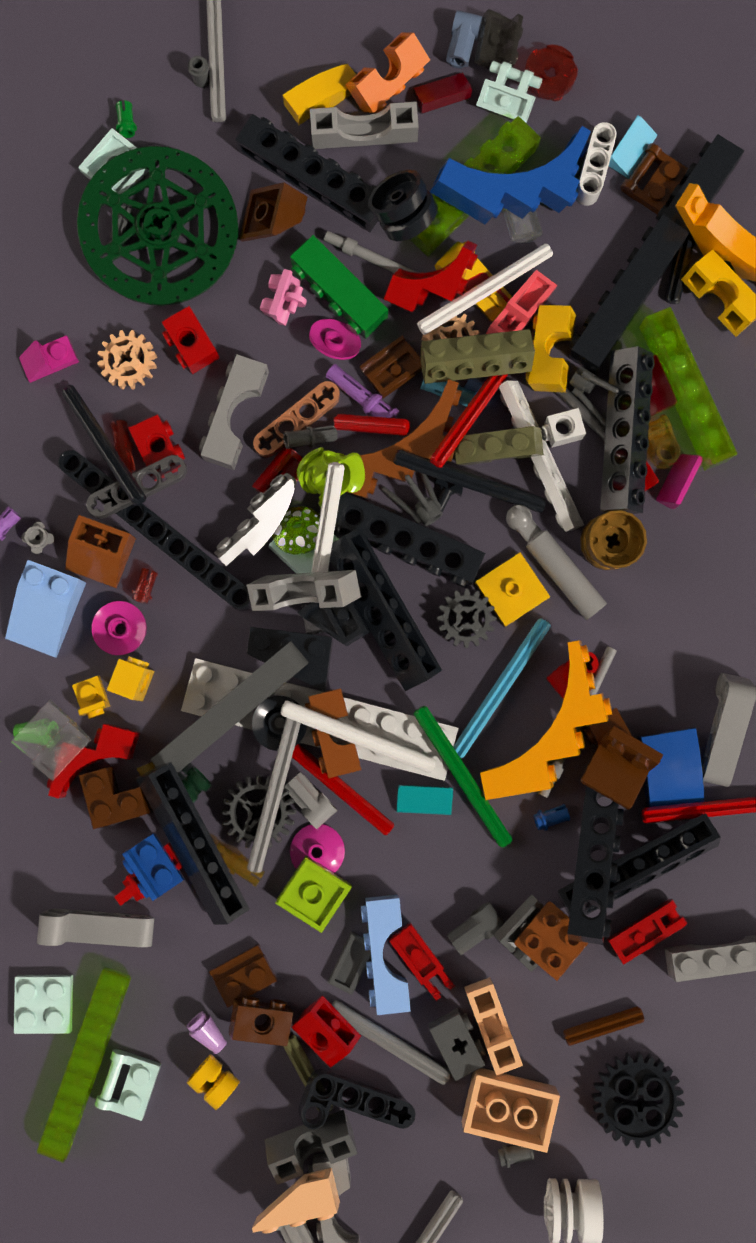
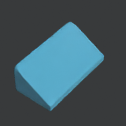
(632, 147)

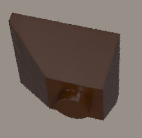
(272, 211)

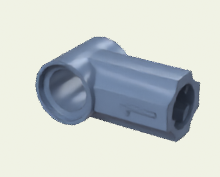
(464, 33)

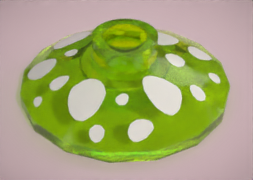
(300, 539)

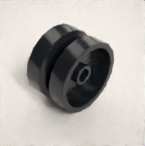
(403, 205)

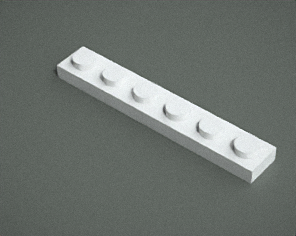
(544, 465)

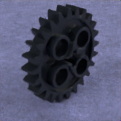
(635, 1125)

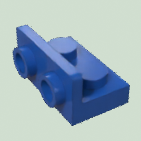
(152, 867)

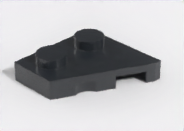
(339, 622)

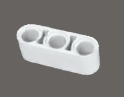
(600, 153)

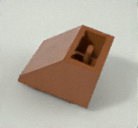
(98, 551)

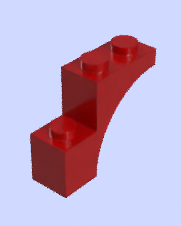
(410, 288)
(110, 741)

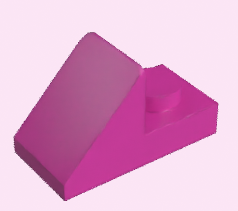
(47, 359)

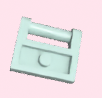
(137, 1086)

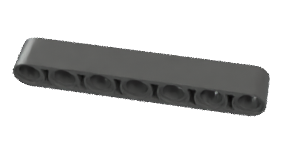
(232, 708)

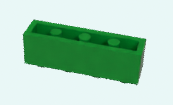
(338, 287)

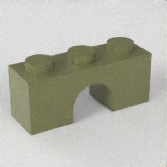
(499, 445)

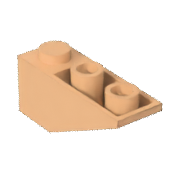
(308, 1198)

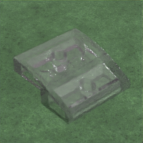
(51, 740)

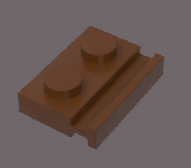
(392, 367)
(243, 975)

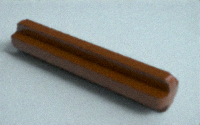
(603, 1025)

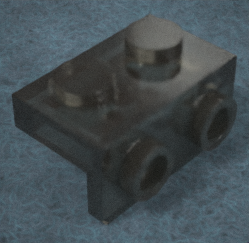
(498, 39)

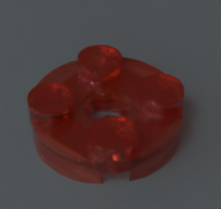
(565, 69)

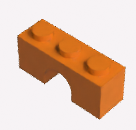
(405, 61)

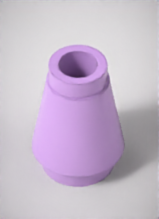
(206, 1032)

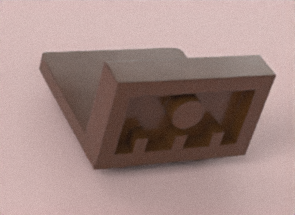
(620, 767)

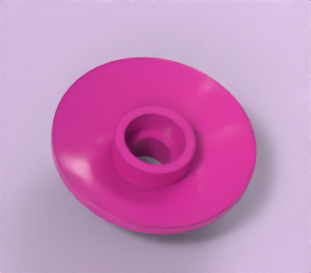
(334, 339)
(106, 623)
(326, 839)

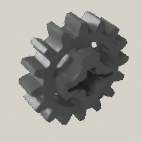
(476, 628)

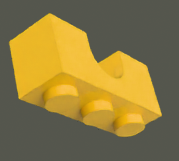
(716, 277)
(551, 326)

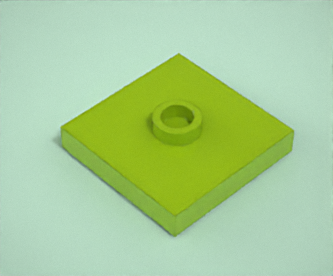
(313, 894)

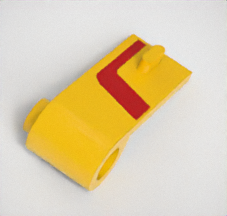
(478, 274)

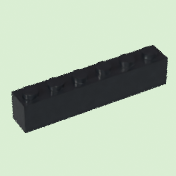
(192, 844)

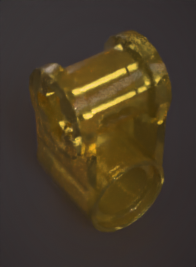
(662, 437)

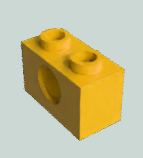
(131, 679)

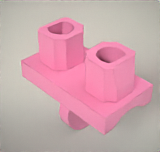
(286, 298)

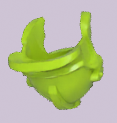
(313, 471)

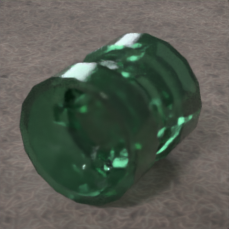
(195, 783)

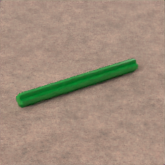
(462, 776)

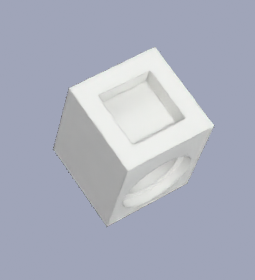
(572, 420)

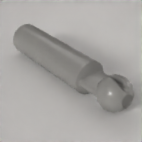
(556, 562)

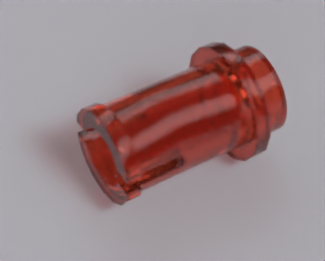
(144, 588)

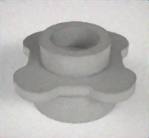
(29, 537)

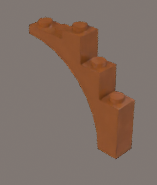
(421, 442)

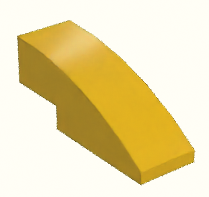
(319, 91)

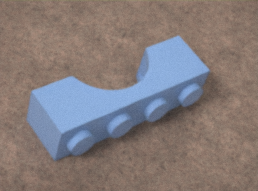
(390, 989)

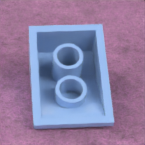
(43, 608)

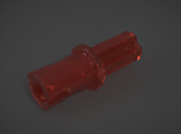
(122, 443)

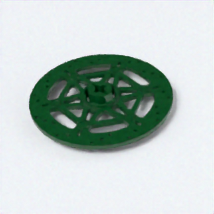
(150, 235)

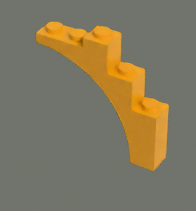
(579, 708)

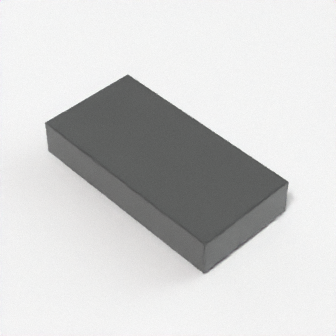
(350, 964)

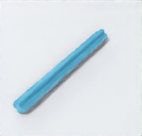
(501, 687)

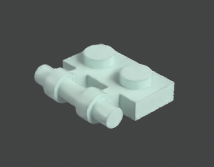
(506, 100)

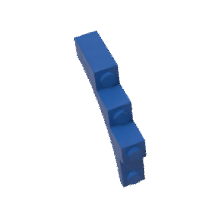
(485, 194)

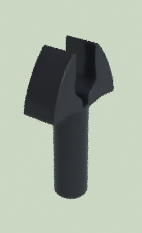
(446, 493)

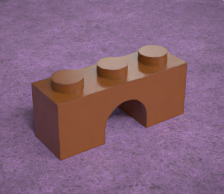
(336, 758)

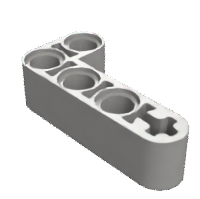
(728, 729)
(94, 927)

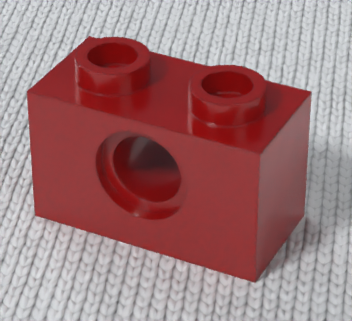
(185, 325)
(150, 432)
(326, 1031)

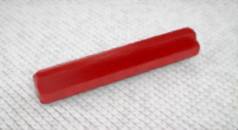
(372, 424)

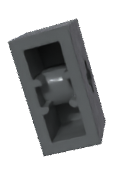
(459, 1060)

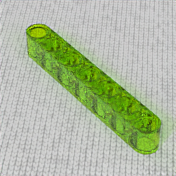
(84, 1064)

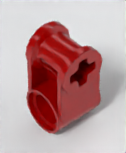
(559, 677)

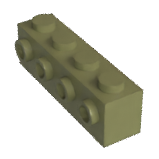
(477, 356)

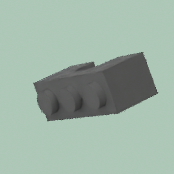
(291, 1148)

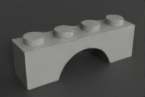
(390, 126)
(244, 381)
(325, 588)
(707, 961)
(329, 1230)

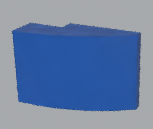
(679, 773)

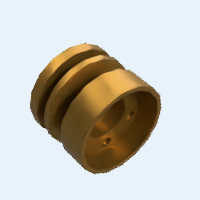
(627, 536)

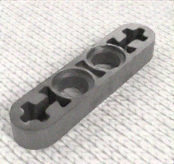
(110, 509)

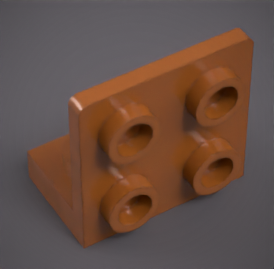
(547, 941)

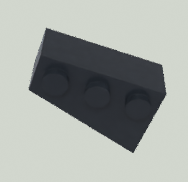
(316, 649)

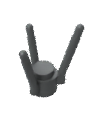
(585, 382)
(427, 510)

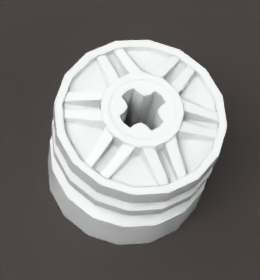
(574, 1211)

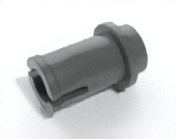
(199, 68)
(514, 1154)

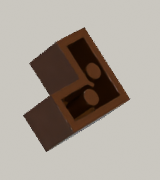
(105, 801)

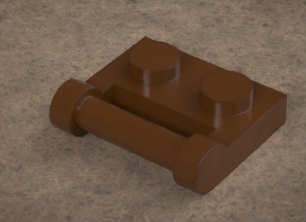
(661, 184)

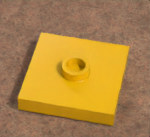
(512, 589)

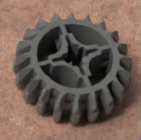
(248, 804)

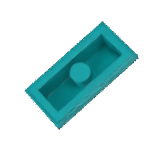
(424, 799)

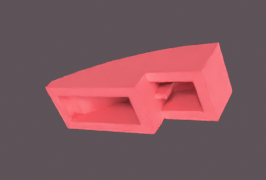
(523, 304)

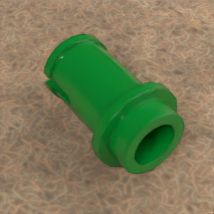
(125, 125)

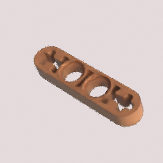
(293, 416)

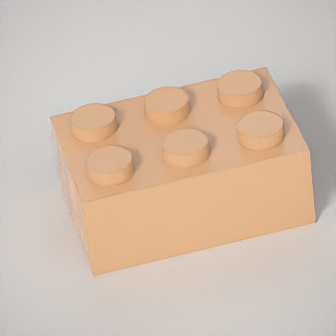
(510, 1109)

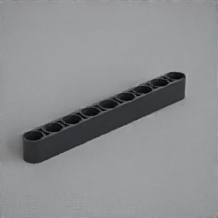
(168, 537)

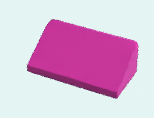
(679, 480)

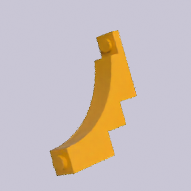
(718, 231)

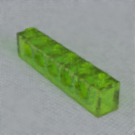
(514, 134)
(692, 394)

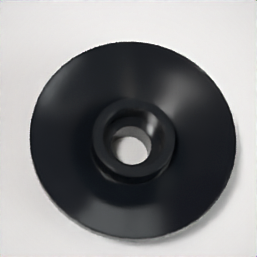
(264, 722)

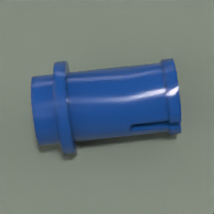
(551, 817)

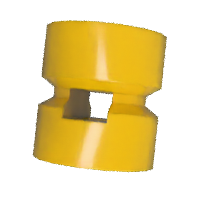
(213, 1082)

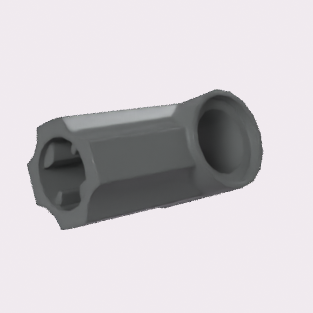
(481, 925)

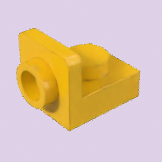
(91, 697)

